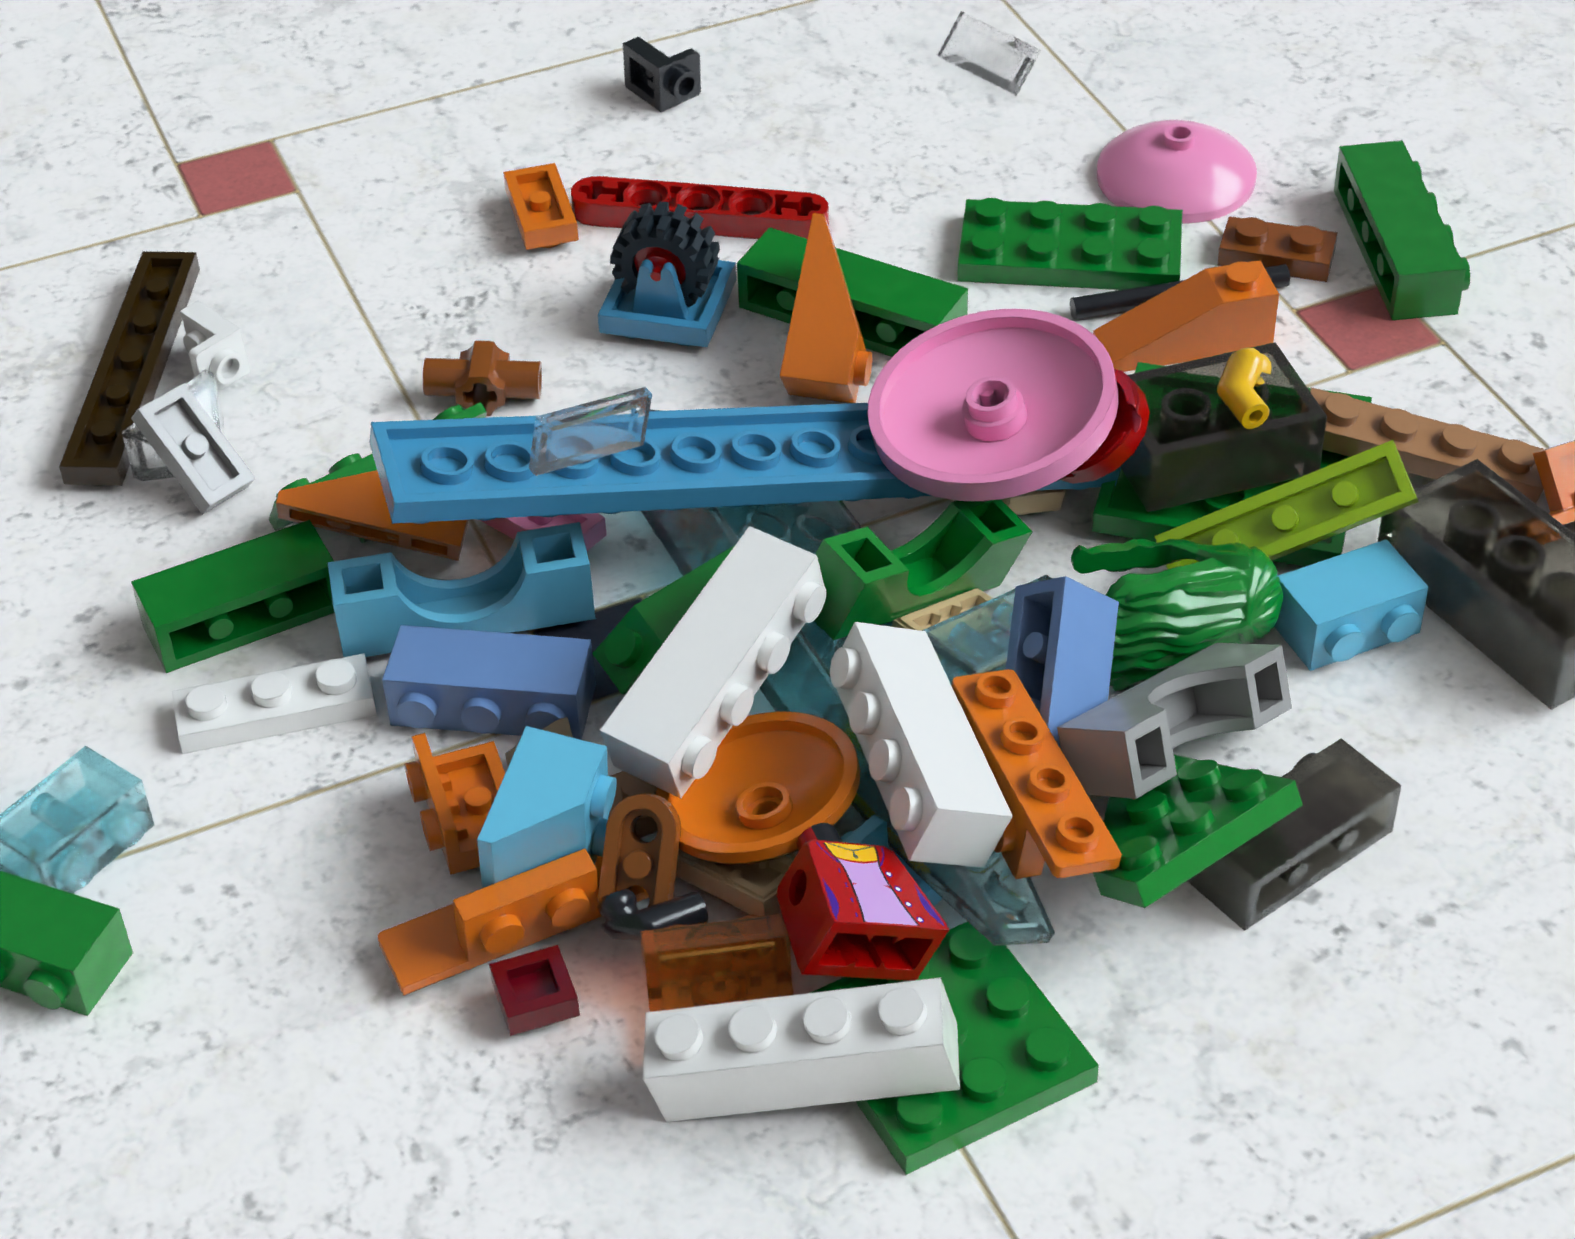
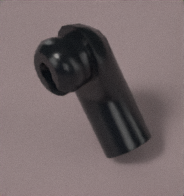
(626, 921)

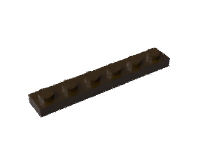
(129, 367)

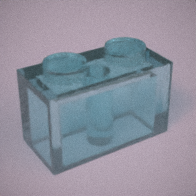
(74, 822)

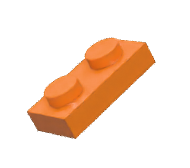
(541, 206)

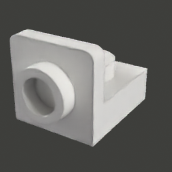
(214, 344)

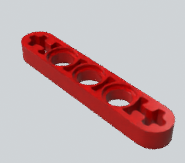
(611, 200)

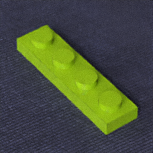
(1308, 506)

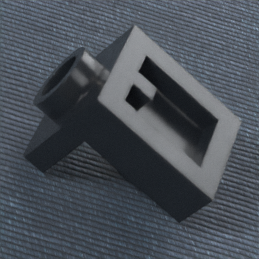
(660, 78)

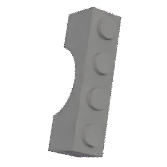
(1130, 739)

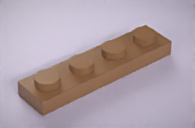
(1425, 444)

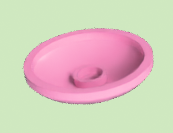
(1177, 168)

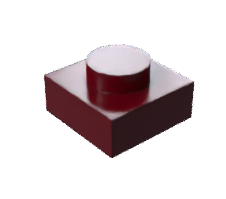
(534, 990)

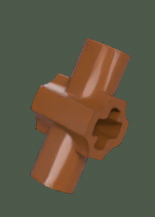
(482, 376)

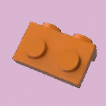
(458, 796)

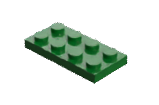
(1069, 244)

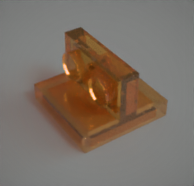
(717, 962)

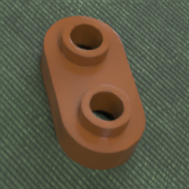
(636, 862)

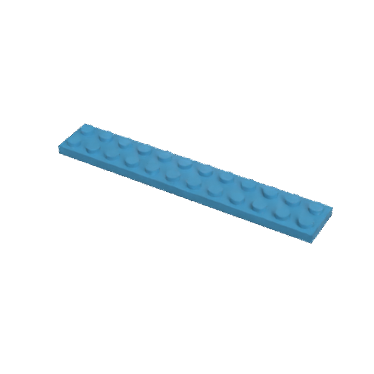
(686, 462)

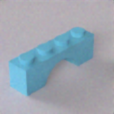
(532, 587)

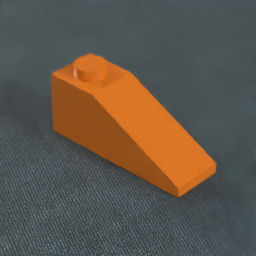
(1196, 319)
(824, 341)
(359, 509)

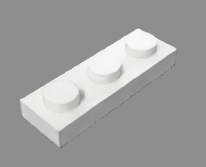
(273, 703)

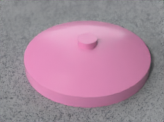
(993, 404)

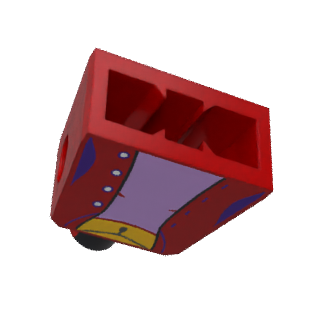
(856, 910)

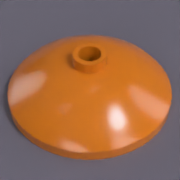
(767, 788)

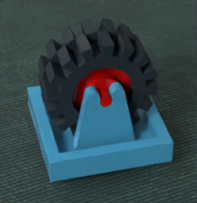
(666, 279)

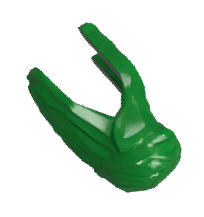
(1184, 609)

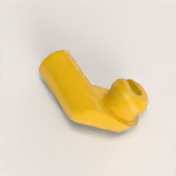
(1238, 385)

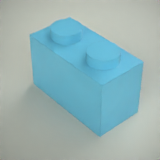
(1350, 604)

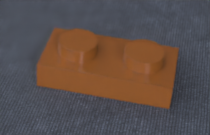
(1302, 248)

